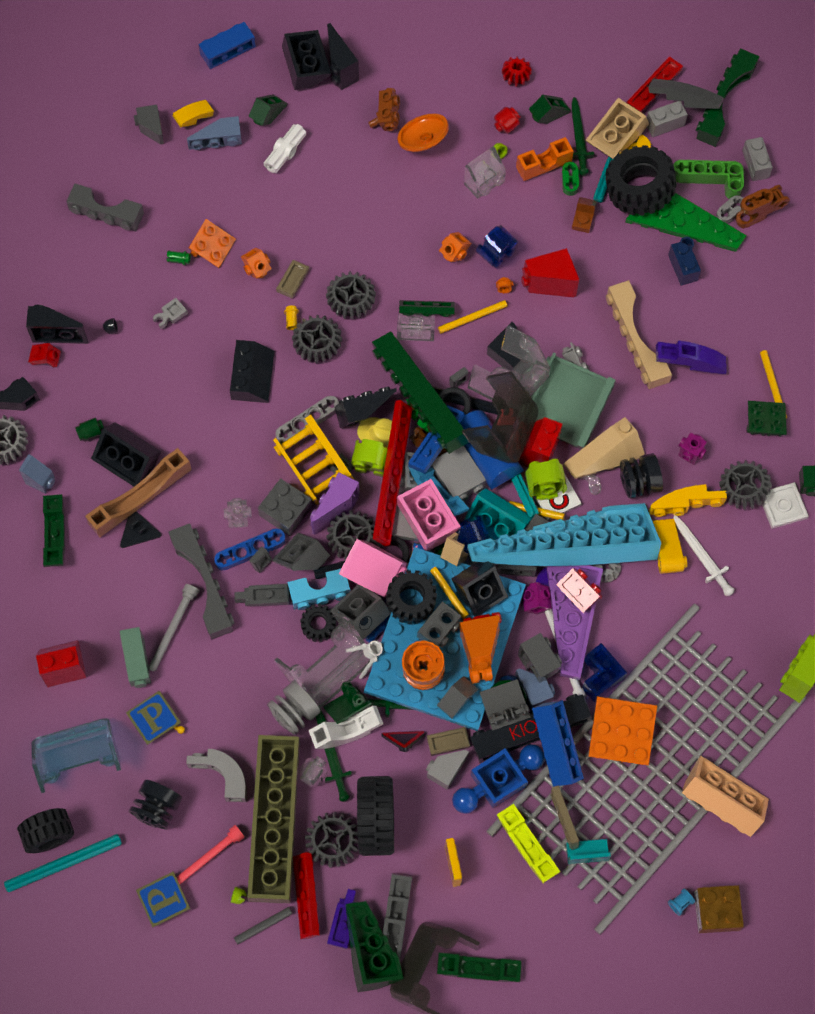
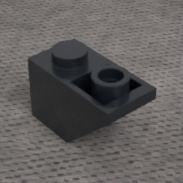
(18, 396)

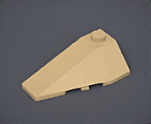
(607, 450)

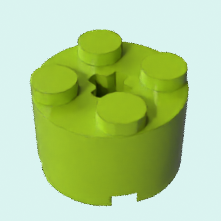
(369, 456)
(545, 479)

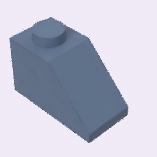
(36, 474)
(536, 692)

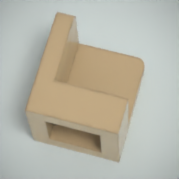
(453, 550)

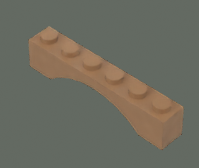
(115, 511)

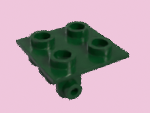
(766, 418)
(347, 704)

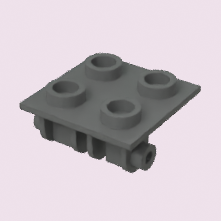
(505, 704)

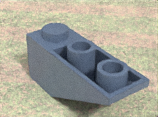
(219, 133)

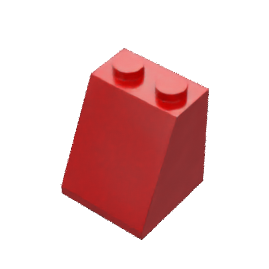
(551, 274)
(541, 441)
(61, 664)

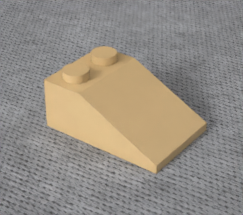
(618, 129)

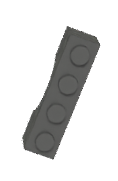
(126, 214)

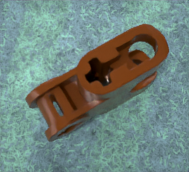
(761, 204)

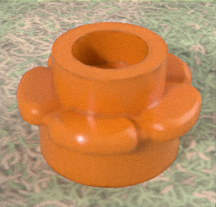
(504, 285)

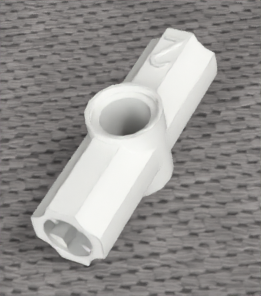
(285, 148)

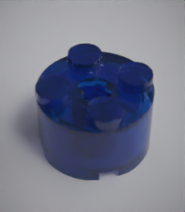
(497, 245)
(472, 531)

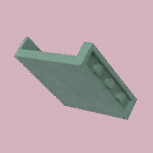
(573, 398)

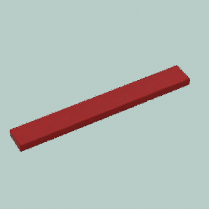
(392, 473)

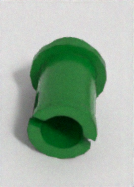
(178, 257)

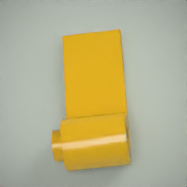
(670, 554)

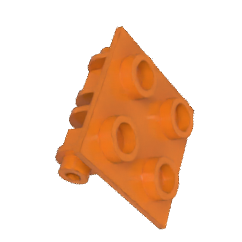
(211, 243)

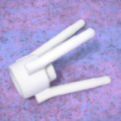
(371, 651)

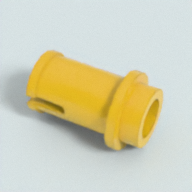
(291, 317)

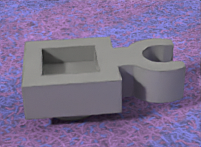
(171, 312)

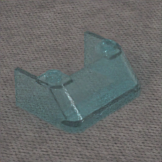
(72, 749)

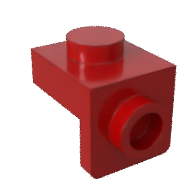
(44, 354)

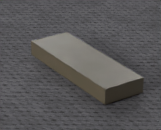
(564, 818)

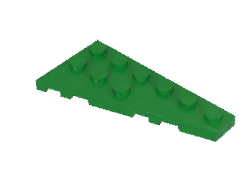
(688, 220)

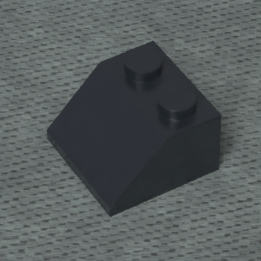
(480, 587)

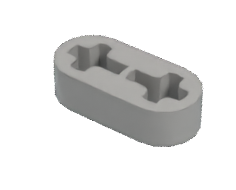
(728, 207)

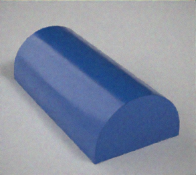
(494, 470)

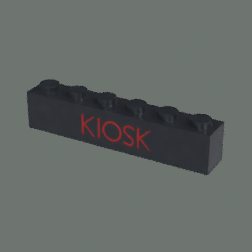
(524, 732)

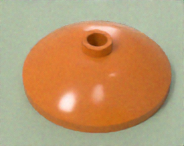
(423, 132)

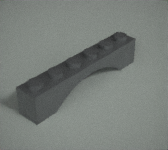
(186, 546)

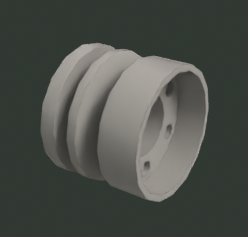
(291, 709)

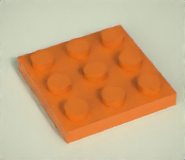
(622, 730)

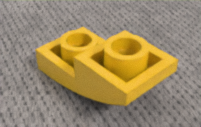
(189, 114)

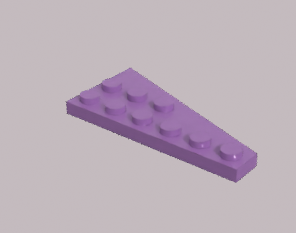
(570, 623)

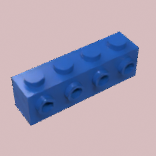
(557, 743)

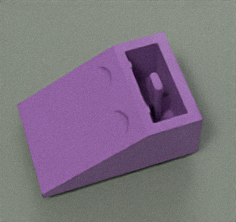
(340, 497)

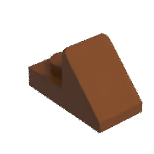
(584, 214)

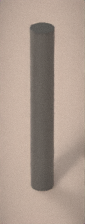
(263, 925)

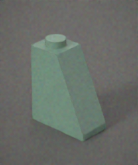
(135, 657)

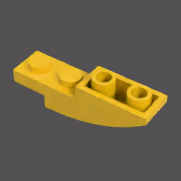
(680, 500)

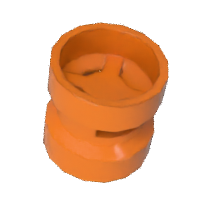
(477, 675)

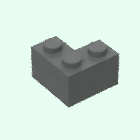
(539, 657)

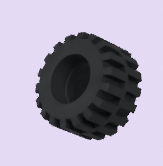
(416, 582)
(45, 830)

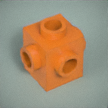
(455, 247)
(256, 263)

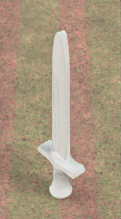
(708, 563)

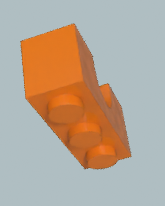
(532, 165)

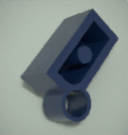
(684, 261)

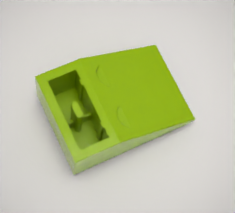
(801, 672)

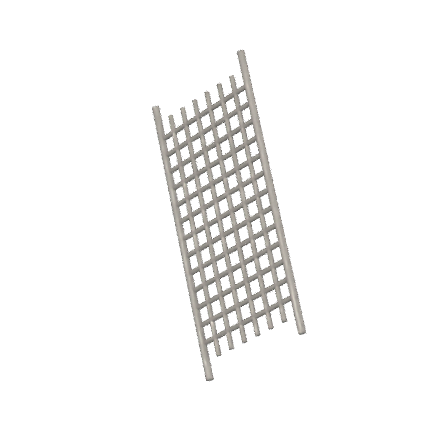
(689, 825)

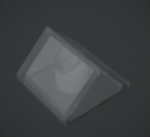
(415, 327)

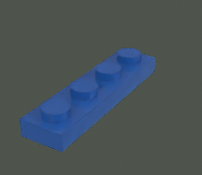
(429, 448)

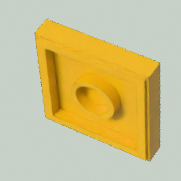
(453, 862)

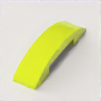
(527, 844)

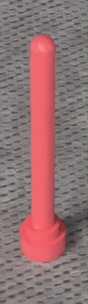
(233, 836)

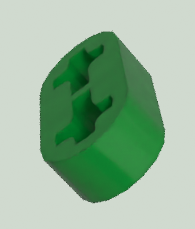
(566, 178)

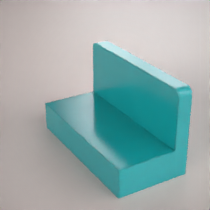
(588, 852)

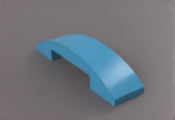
(455, 503)

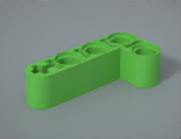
(708, 176)

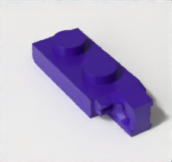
(339, 930)

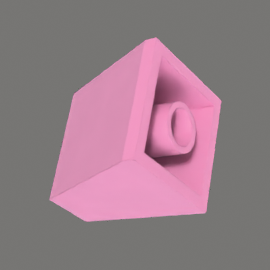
(372, 567)

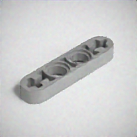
(316, 407)

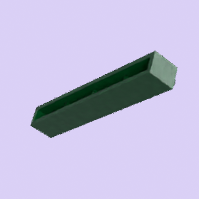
(420, 392)

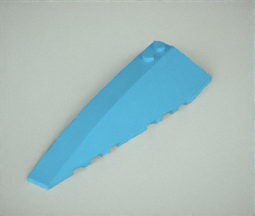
(599, 537)

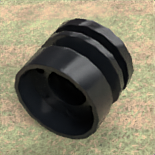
(640, 476)
(155, 806)

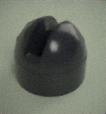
(110, 326)

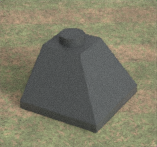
(302, 554)

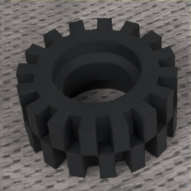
(314, 612)

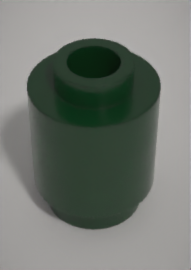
(89, 429)

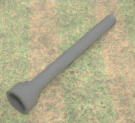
(189, 593)

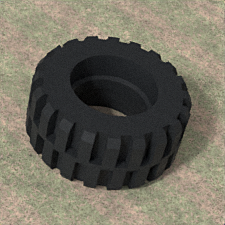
(635, 163)
(375, 815)

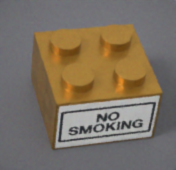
(718, 909)

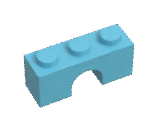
(304, 596)

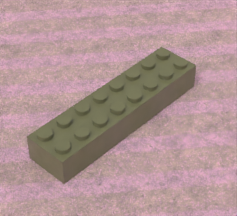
(274, 819)

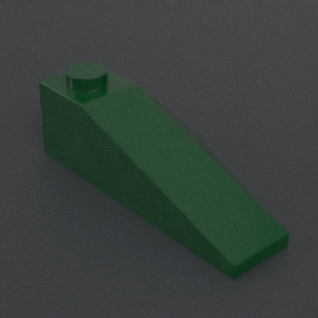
(372, 957)

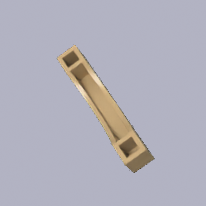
(622, 299)

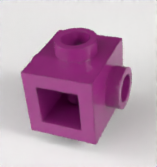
(692, 448)
(536, 598)

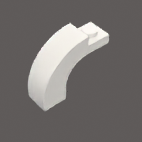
(332, 735)

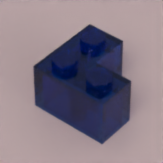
(606, 670)

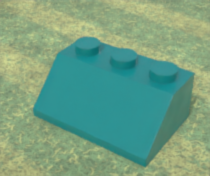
(498, 514)

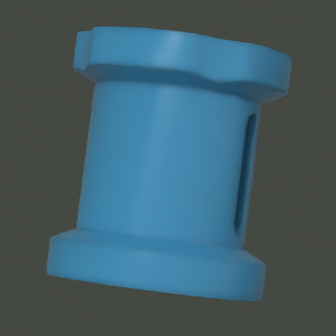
(681, 902)

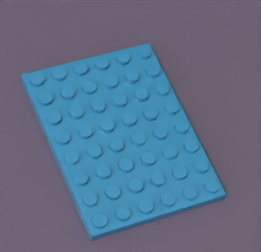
(387, 675)

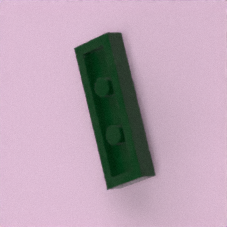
(426, 308)

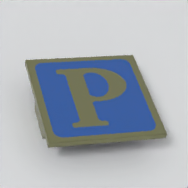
(153, 717)
(163, 899)

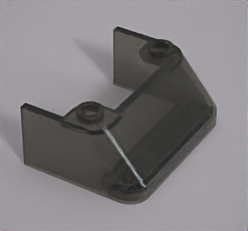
(512, 425)
(416, 960)

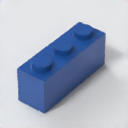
(227, 45)

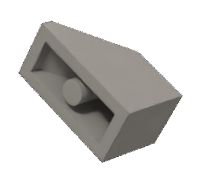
(446, 768)

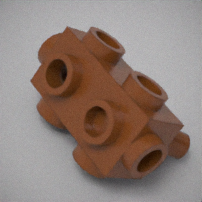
(388, 114)

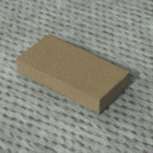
(292, 279)
(448, 741)

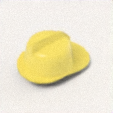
(375, 429)

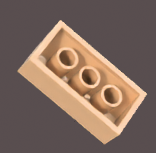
(726, 796)

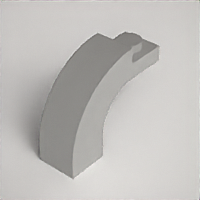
(219, 761)

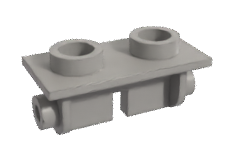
(574, 355)

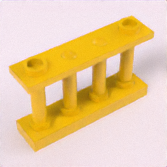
(321, 443)

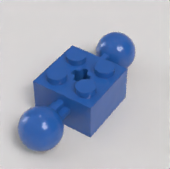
(501, 764)

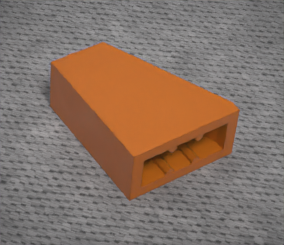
(480, 641)

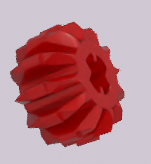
(516, 71)

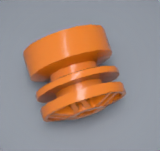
(423, 654)

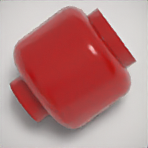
(506, 120)

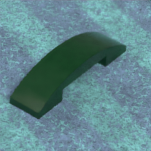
(53, 531)
(479, 968)

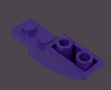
(693, 355)

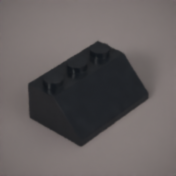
(305, 58)
(251, 372)
(125, 454)

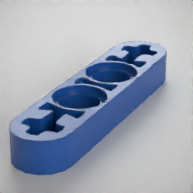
(248, 546)

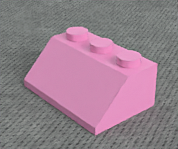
(428, 514)

